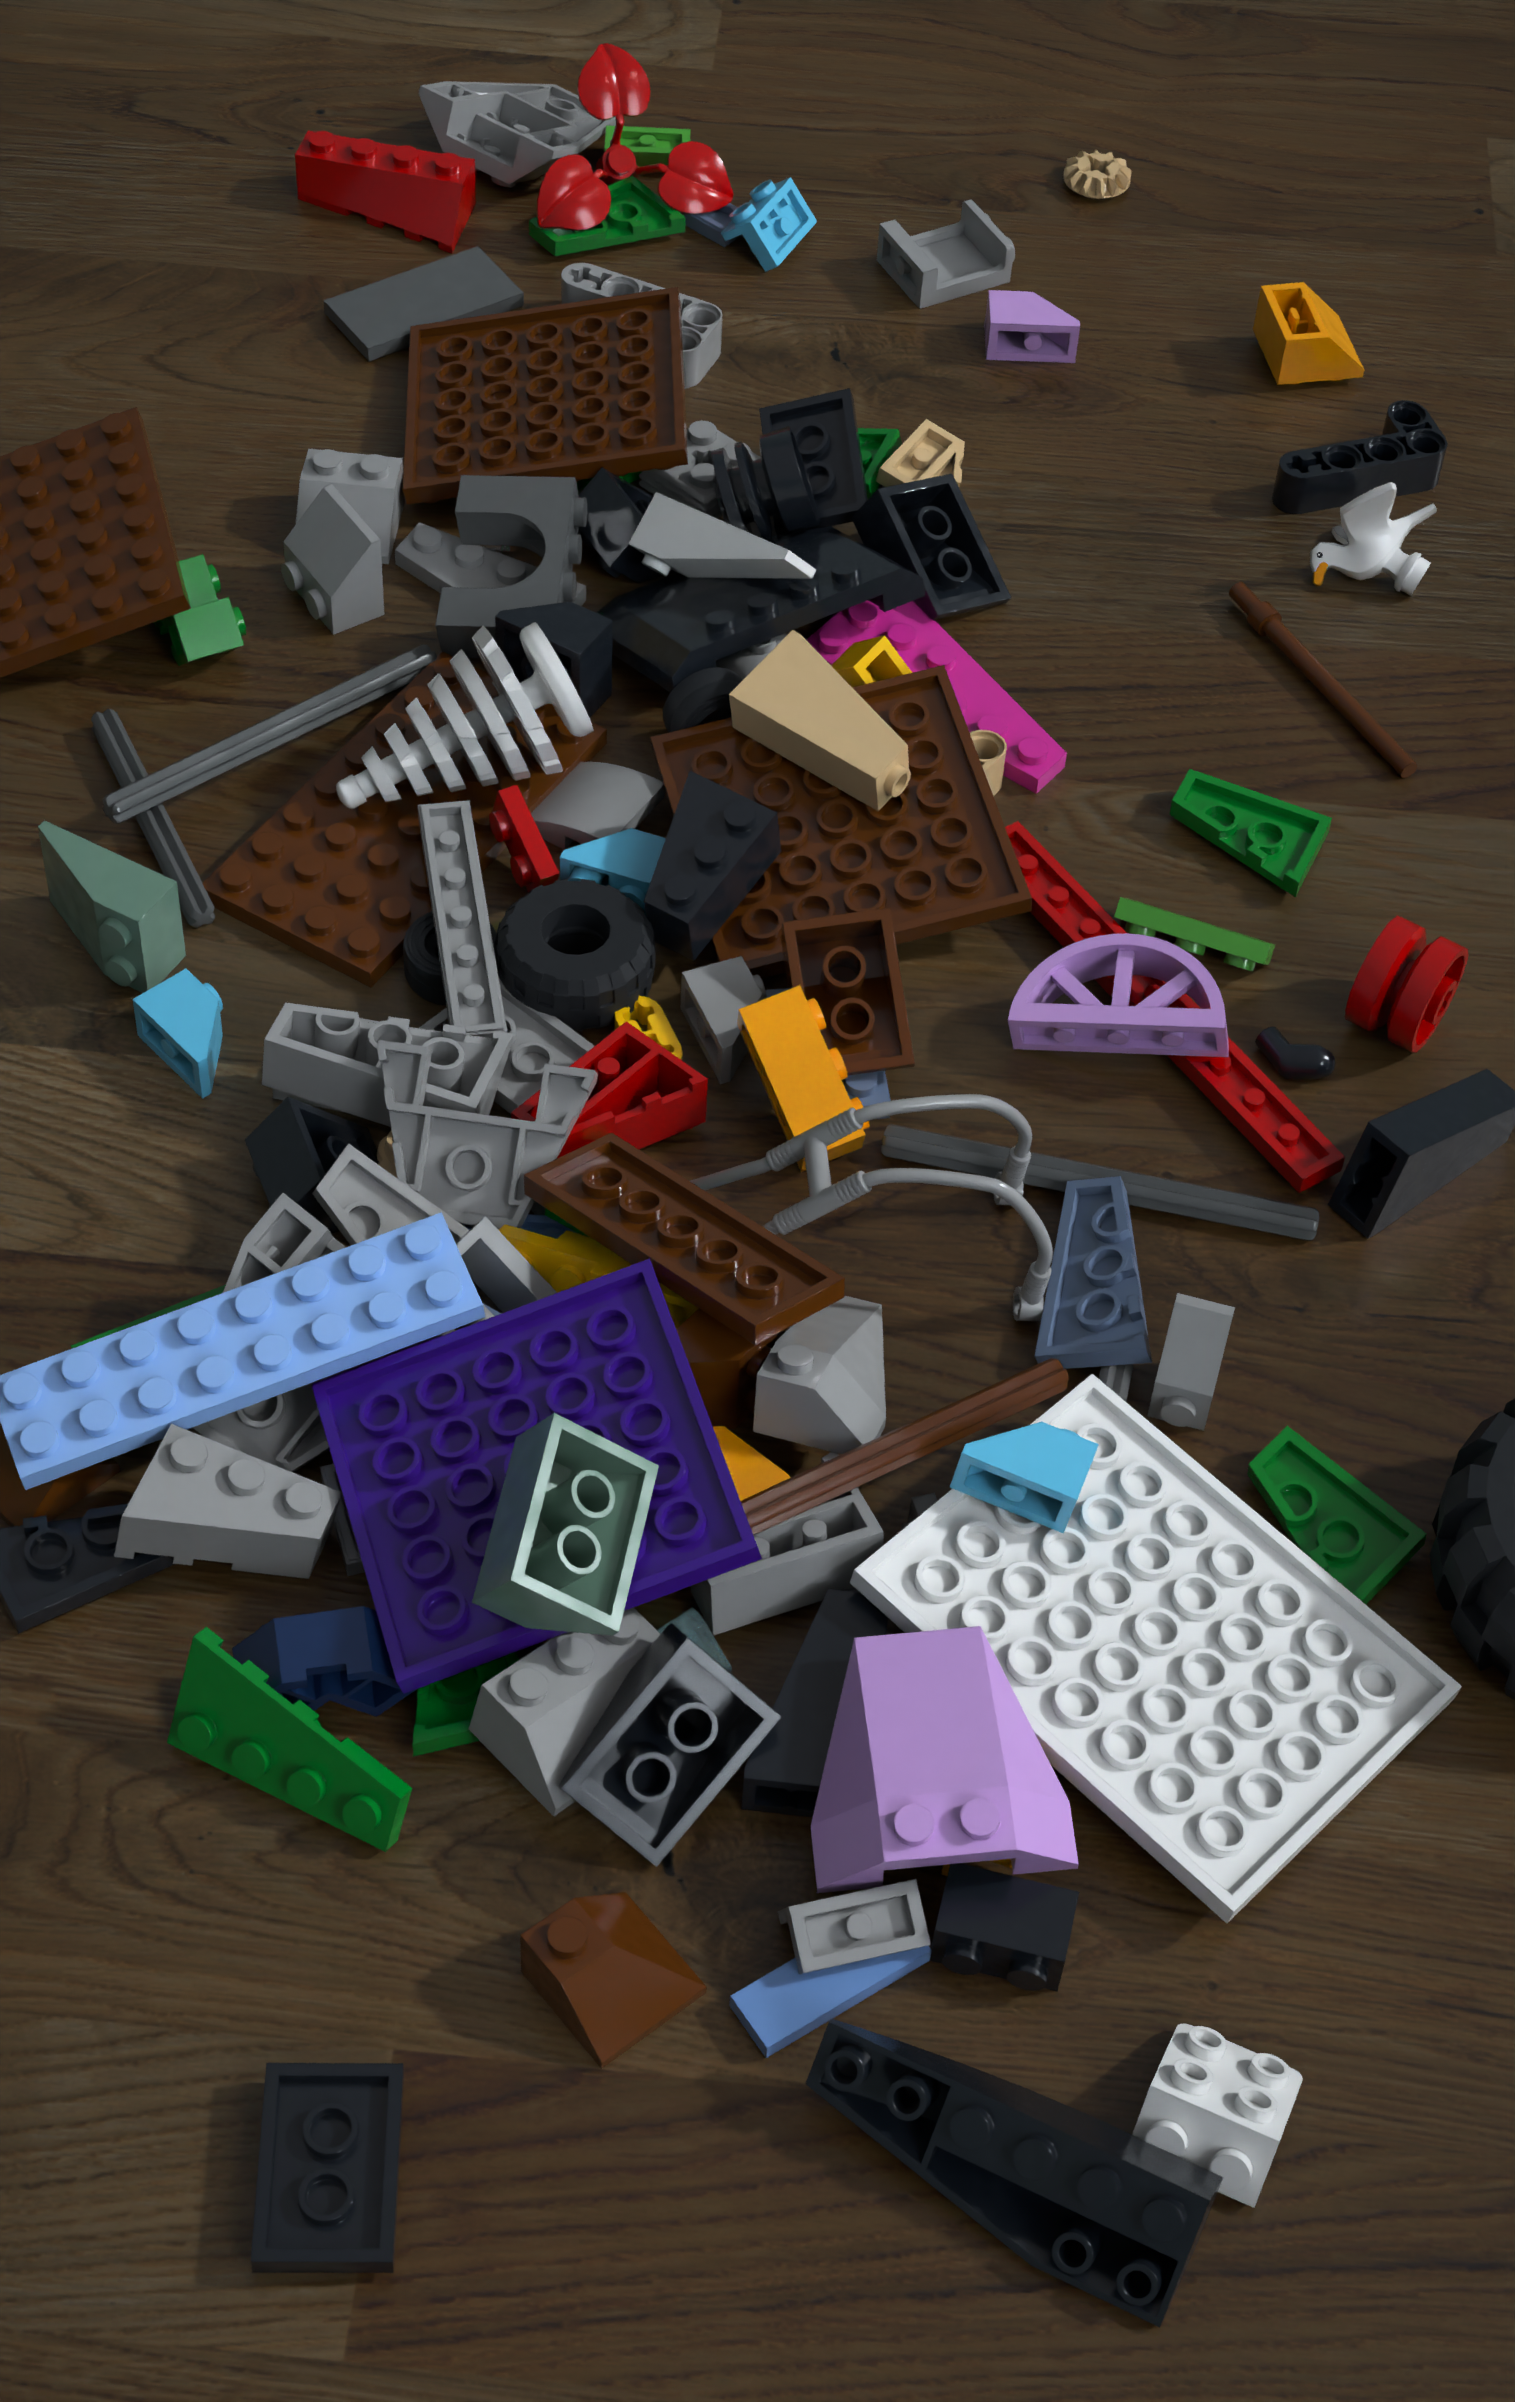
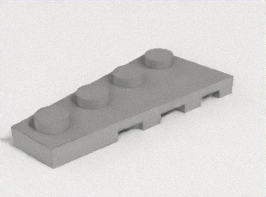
(445, 562)

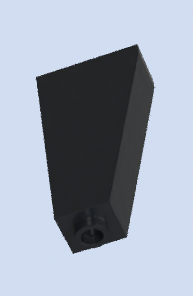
(1422, 1149)
(790, 1760)

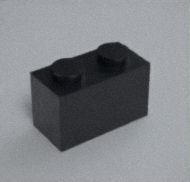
(1004, 1927)

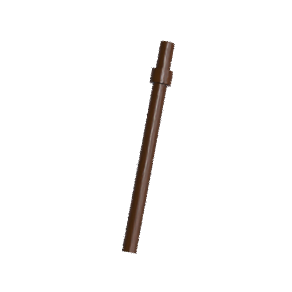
(1267, 621)

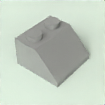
(366, 482)
(335, 563)

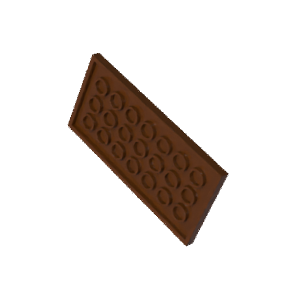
(357, 877)

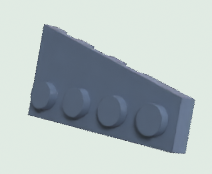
(1094, 1289)

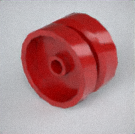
(1406, 984)

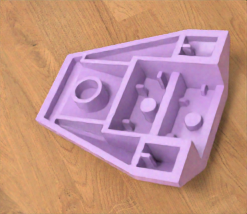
(934, 1767)

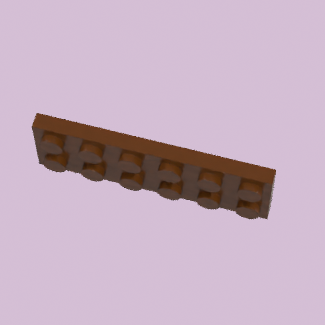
(692, 1238)

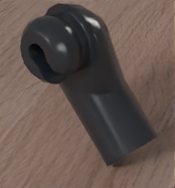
(1295, 1060)

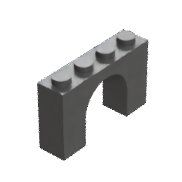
(514, 512)

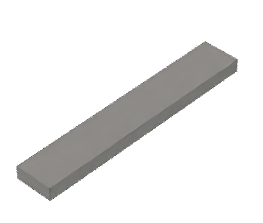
(461, 918)

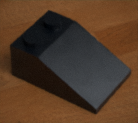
(936, 537)
(667, 1744)

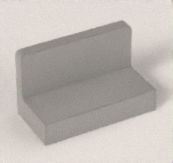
(856, 1926)

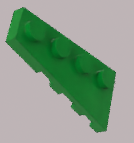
(279, 1747)

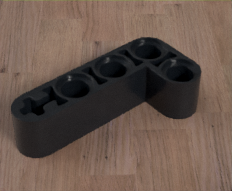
(1334, 474)

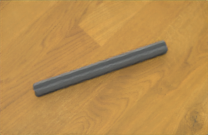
(154, 822)

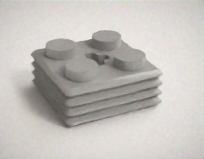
(694, 482)

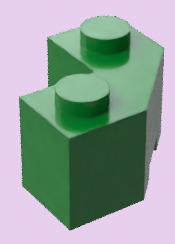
(210, 624)

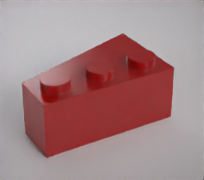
(638, 1093)

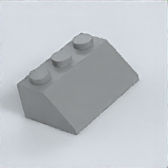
(552, 1699)

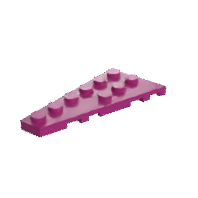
(922, 643)

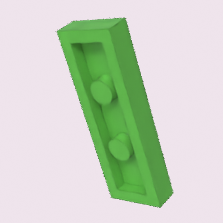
(1194, 934)

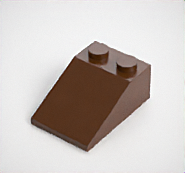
(856, 979)

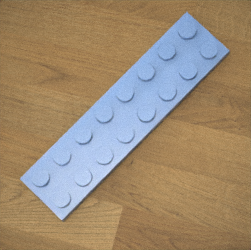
(235, 1349)

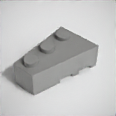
(797, 1563)

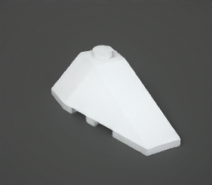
(706, 547)

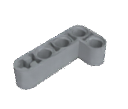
(699, 318)

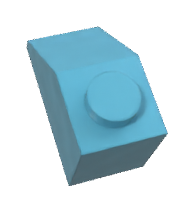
(183, 1027)
(1027, 1472)

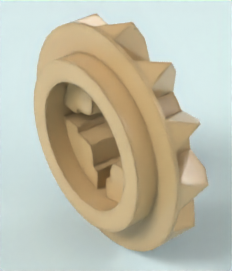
(1097, 175)

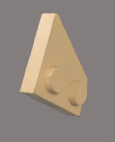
(924, 455)

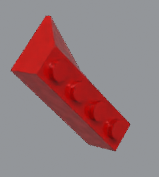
(388, 184)

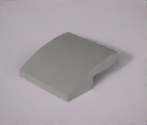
(596, 802)

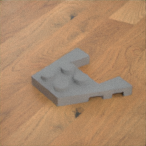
(473, 1160)

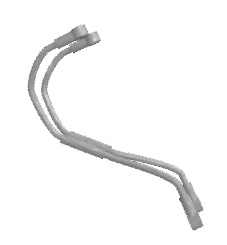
(825, 1197)

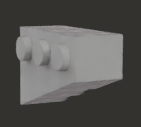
(227, 1509)

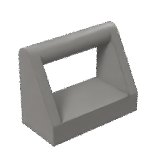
(500, 1269)

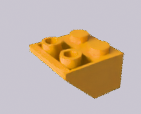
(1303, 336)

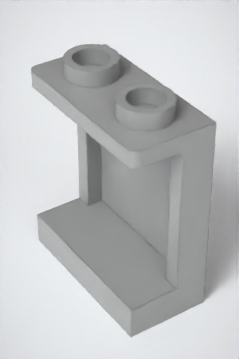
(947, 259)

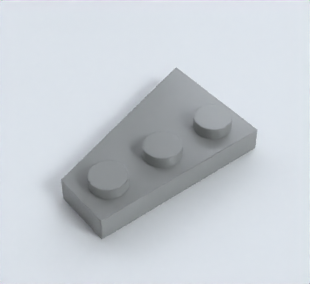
(371, 1201)

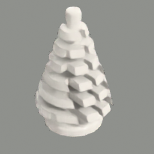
(489, 717)

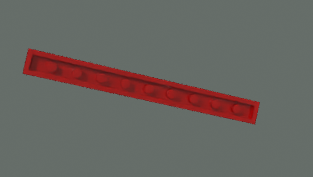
(1231, 1082)

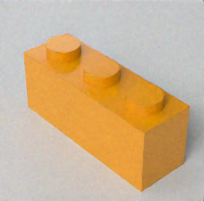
(797, 1066)

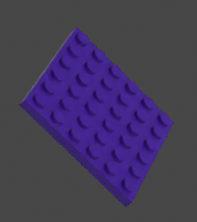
(431, 1439)

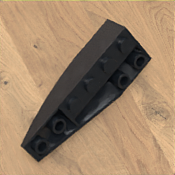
(1026, 2167)

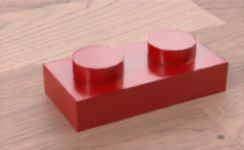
(515, 826)

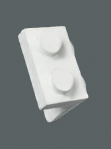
(1219, 2108)

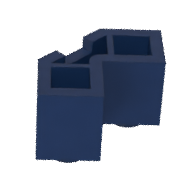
(326, 1659)

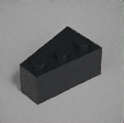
(708, 863)

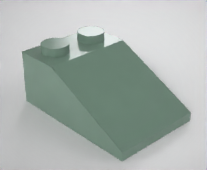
(115, 908)

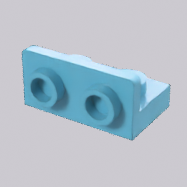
(771, 221)

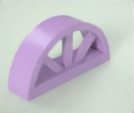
(1117, 1027)

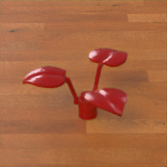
(580, 199)

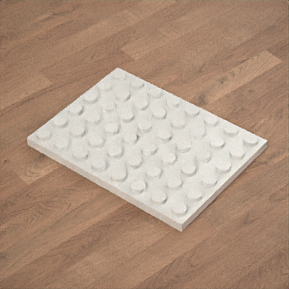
(1171, 1652)

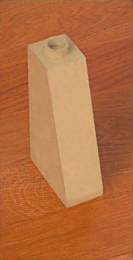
(820, 723)

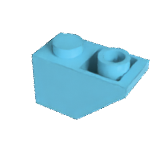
(617, 860)

